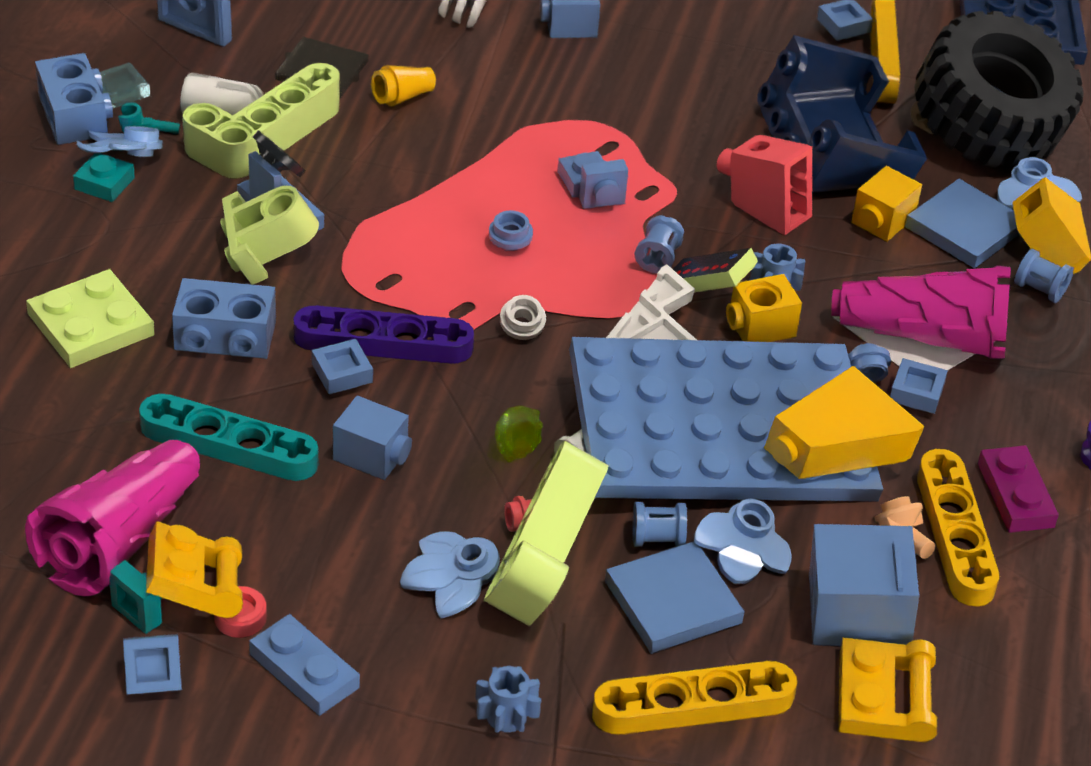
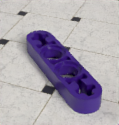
(384, 329)

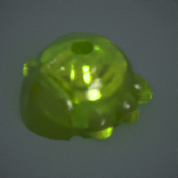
(518, 432)

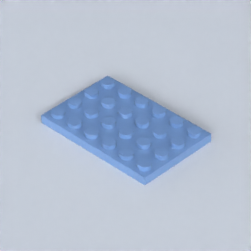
(698, 415)

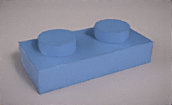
(304, 664)

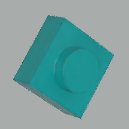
(104, 177)
(131, 598)

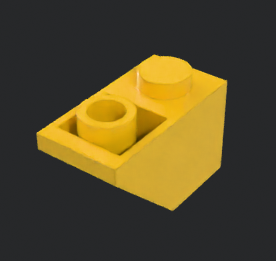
(1053, 225)

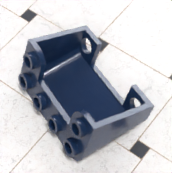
(823, 102)

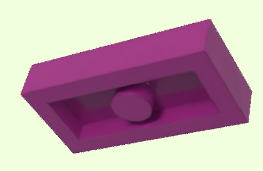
(1017, 489)

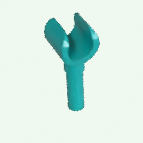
(133, 116)

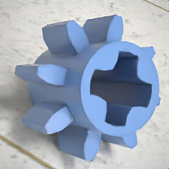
(779, 260)
(508, 699)

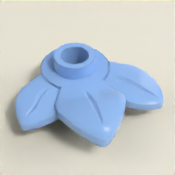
(135, 140)
(1027, 174)
(744, 541)
(449, 572)

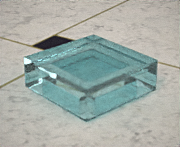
(124, 85)

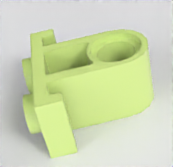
(265, 229)

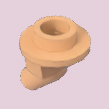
(903, 513)

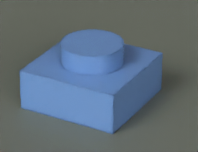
(844, 19)
(570, 169)
(603, 183)
(342, 366)
(918, 385)
(152, 664)

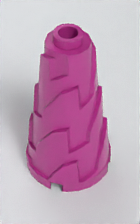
(937, 308)
(108, 516)

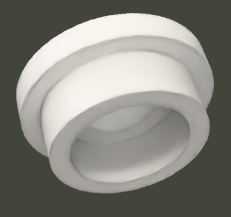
(525, 307)

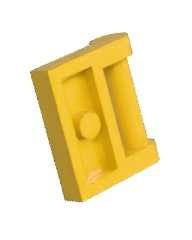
(177, 569)
(869, 689)

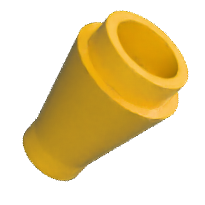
(400, 83)

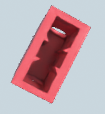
(771, 180)

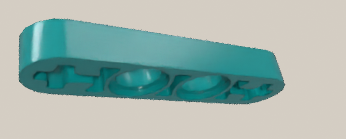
(282, 454)

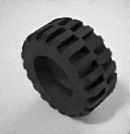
(1017, 59)

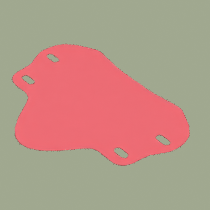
(577, 256)

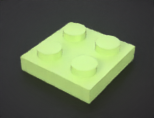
(90, 318)

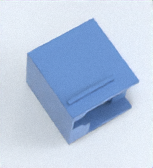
(863, 584)

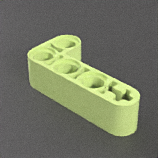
(281, 114)
(536, 556)

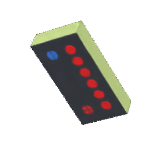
(716, 269)

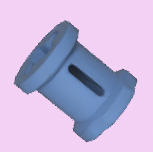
(657, 238)
(1043, 275)
(659, 524)

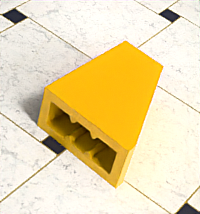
(843, 429)

